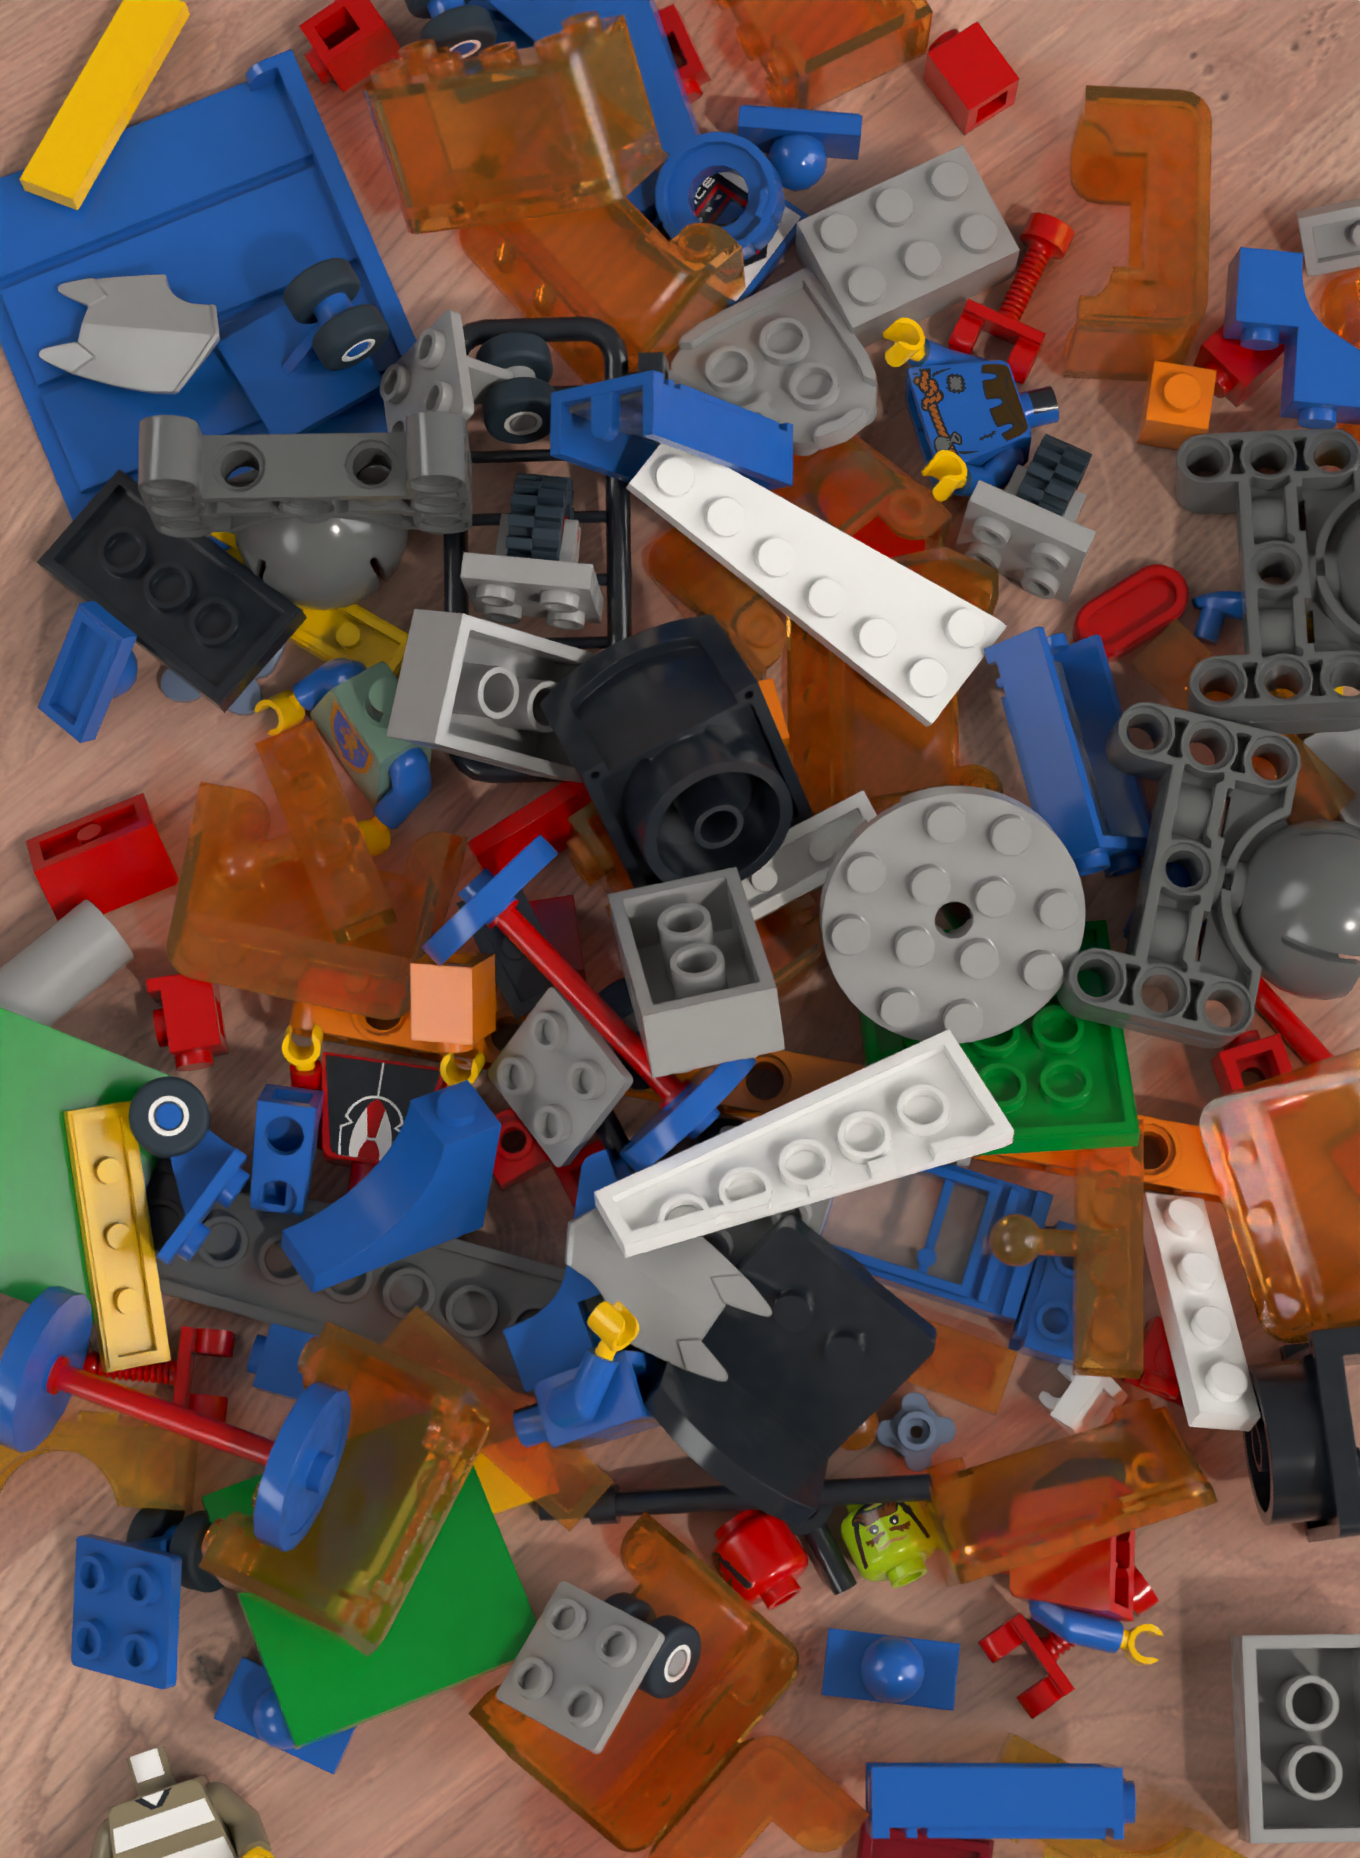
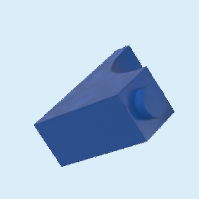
(417, 1196)

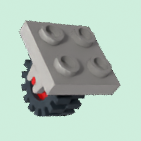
(1032, 524)
(536, 561)

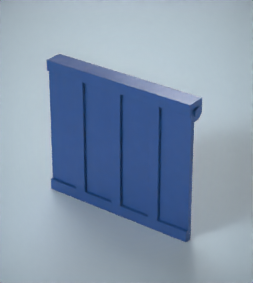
(231, 210)

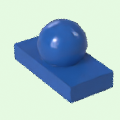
(801, 140)
(90, 671)
(890, 1669)
(253, 1709)

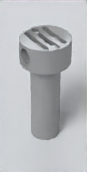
(63, 965)

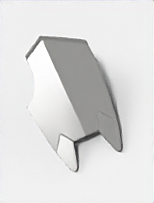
(136, 334)
(669, 1290)

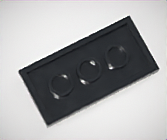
(180, 595)

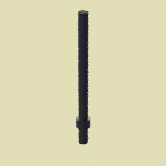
(718, 1498)

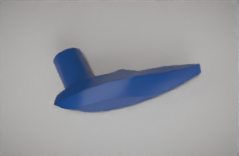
(1214, 610)

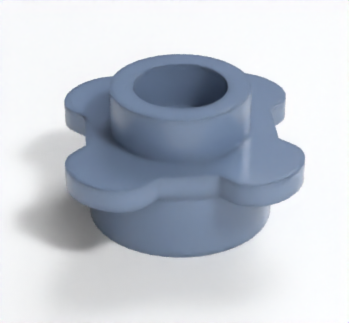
(897, 1434)

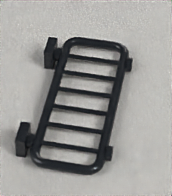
(617, 501)

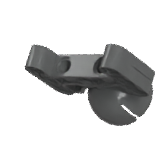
(310, 500)
(1316, 563)
(1268, 892)

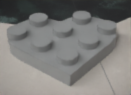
(786, 360)

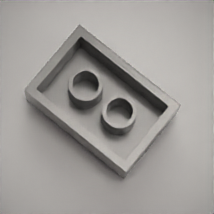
(908, 245)
(480, 691)
(696, 972)
(1297, 1737)

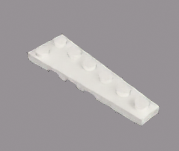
(855, 601)
(847, 1136)

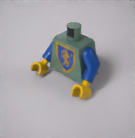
(353, 715)

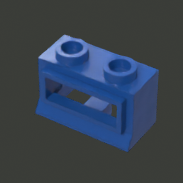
(1046, 1310)

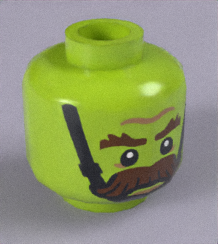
(889, 1541)

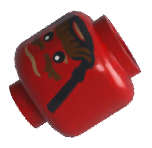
(759, 1558)

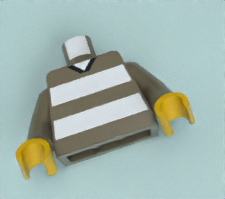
(179, 1818)

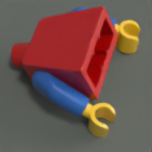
(1086, 1595)

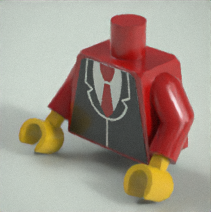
(364, 1098)

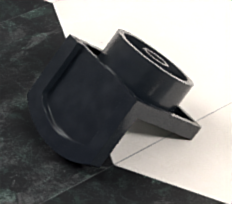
(678, 753)
(793, 1377)
(1304, 1443)

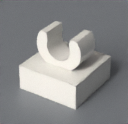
(1085, 1402)

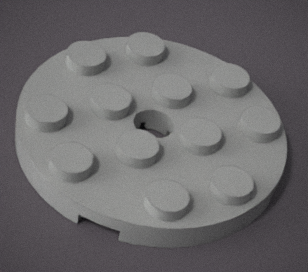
(938, 851)

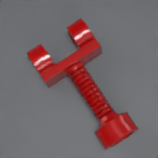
(1045, 240)
(180, 1370)
(1048, 1650)

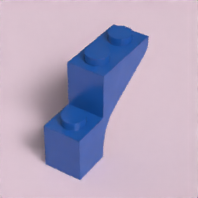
(1271, 308)
(559, 1333)

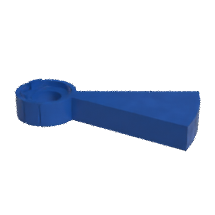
(690, 154)

